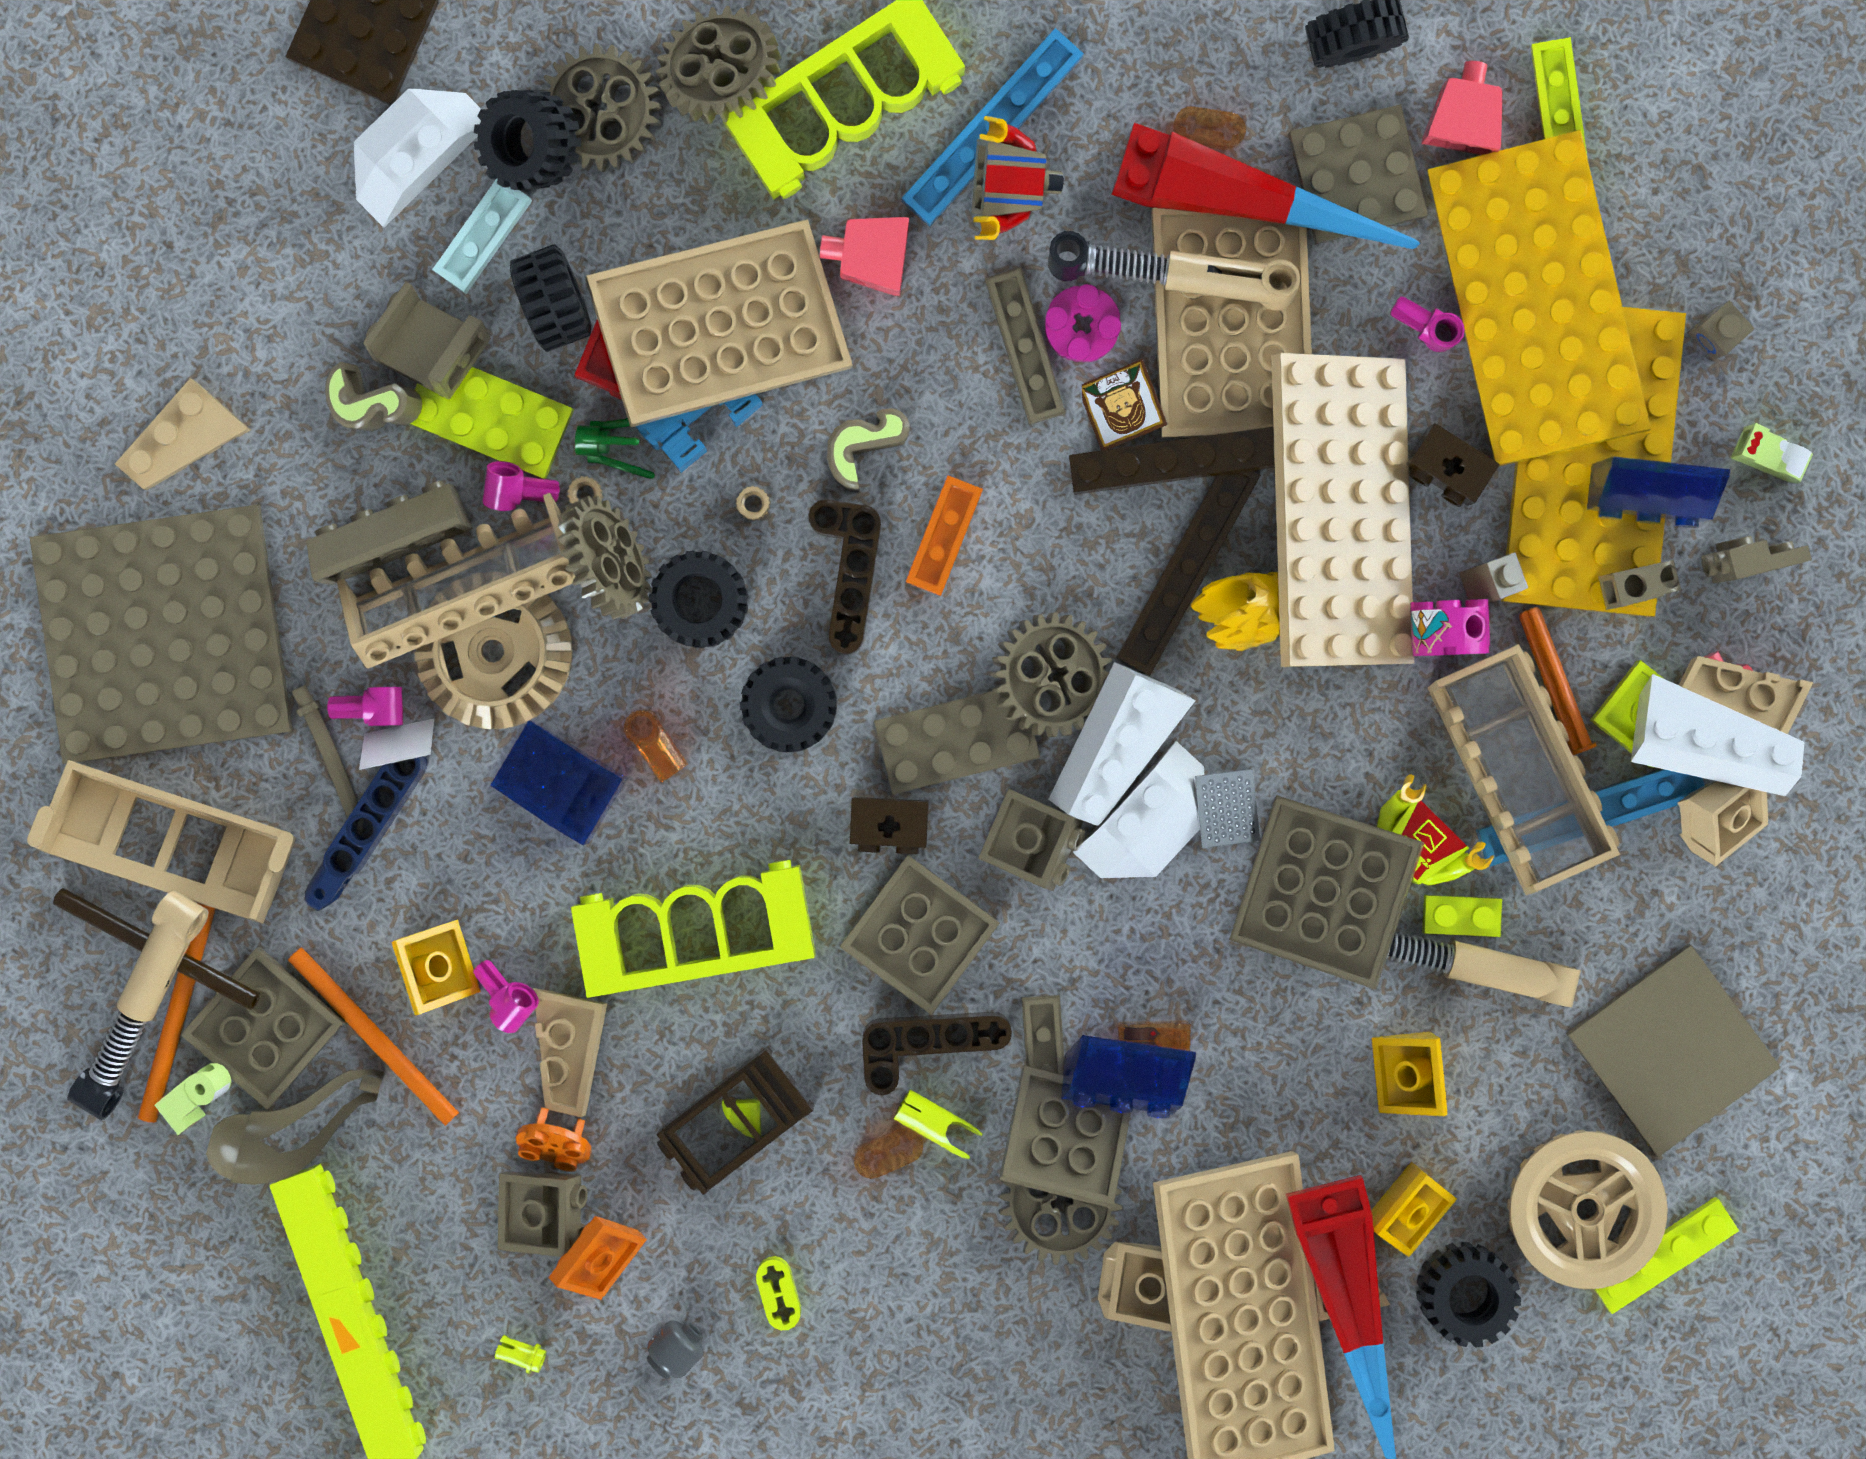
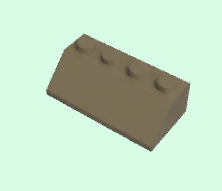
(387, 534)

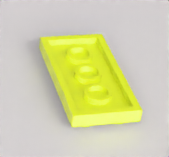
(497, 421)

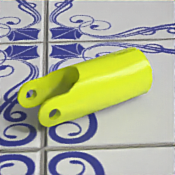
(930, 1120)

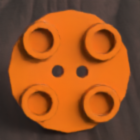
(553, 1143)

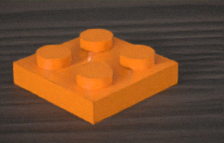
(597, 1258)

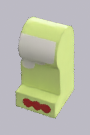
(1771, 454)
(183, 1103)

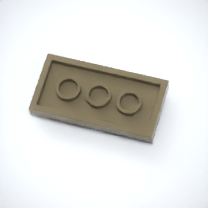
(952, 741)

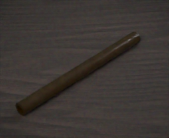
(137, 938)

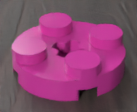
(1104, 325)

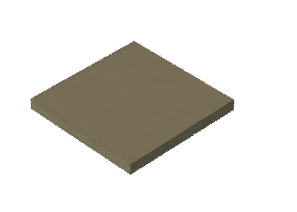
(1326, 891)
(1673, 1050)

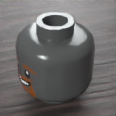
(675, 1349)

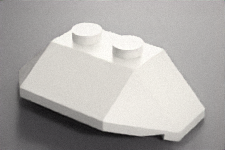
(410, 148)
(1148, 822)

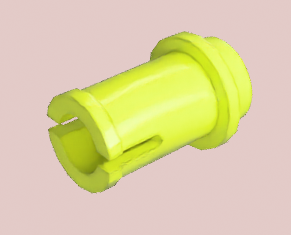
(521, 1354)

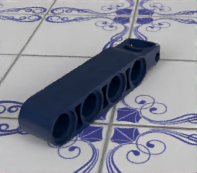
(329, 874)

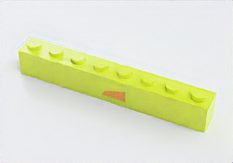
(347, 1315)

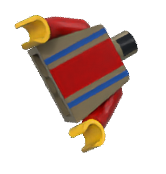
(1008, 179)

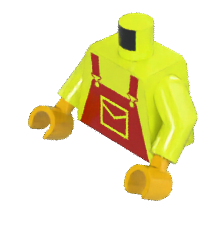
(1443, 851)

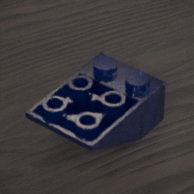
(558, 783)

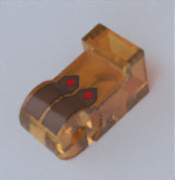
(1167, 1034)

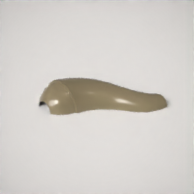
(243, 1158)

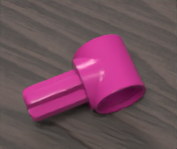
(1425, 323)
(507, 486)
(376, 706)
(510, 1002)

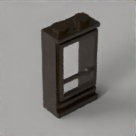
(774, 1091)

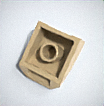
(1721, 819)
(1134, 1286)

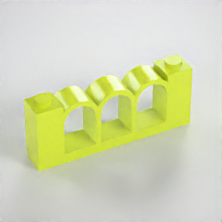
(922, 42)
(601, 947)

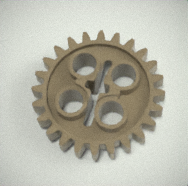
(711, 57)
(633, 114)
(604, 557)
(1024, 693)
(1026, 1208)

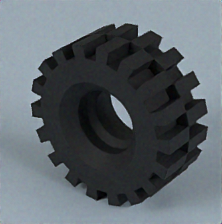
(1356, 32)
(759, 699)

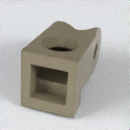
(1639, 584)

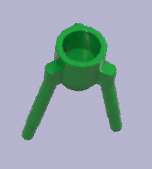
(595, 440)

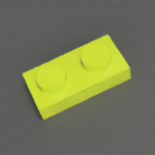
(1462, 915)

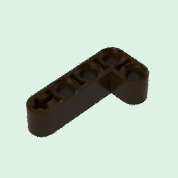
(847, 578)
(936, 1043)

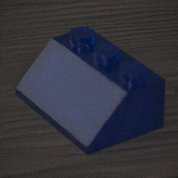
(1655, 490)
(1126, 1076)

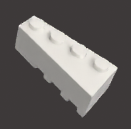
(1711, 741)
(1117, 742)

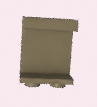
(425, 342)

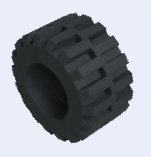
(501, 139)
(550, 297)
(665, 593)
(1490, 1316)

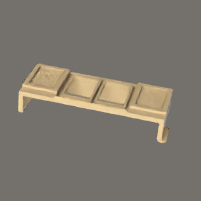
(93, 812)

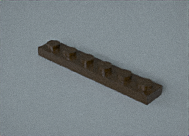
(1172, 460)
(1186, 570)

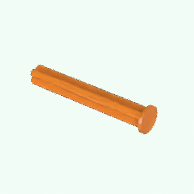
(1555, 680)

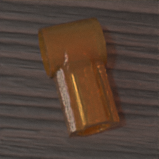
(657, 747)

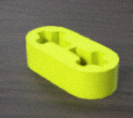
(787, 1290)

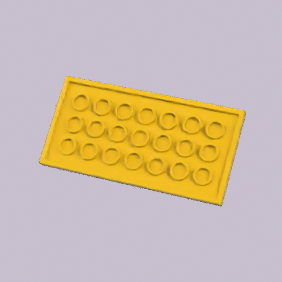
(1538, 299)
(1549, 524)

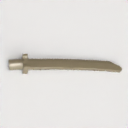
(312, 715)

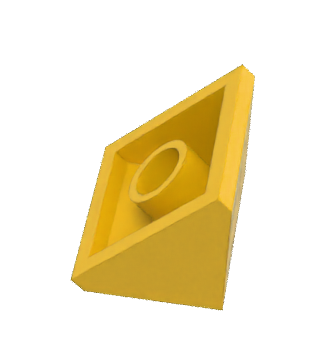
(435, 967)
(1409, 1074)
(1410, 1209)

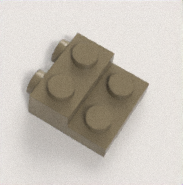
(1747, 558)
(1032, 840)
(540, 1212)

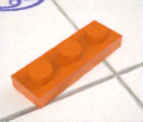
(944, 535)

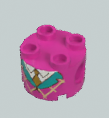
(1450, 627)

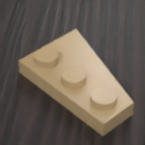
(180, 435)
(1754, 694)
(569, 1047)

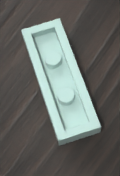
(481, 236)

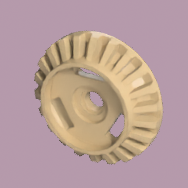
(479, 696)
(1587, 1255)

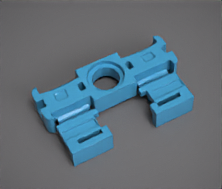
(676, 438)

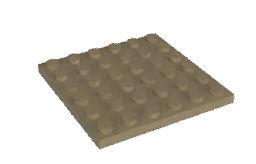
(161, 634)

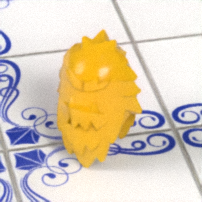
(1243, 610)

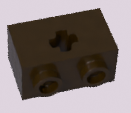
(1472, 466)
(869, 812)

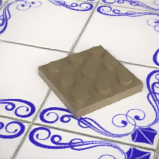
(1361, 166)
(919, 934)
(271, 1042)
(1063, 1145)

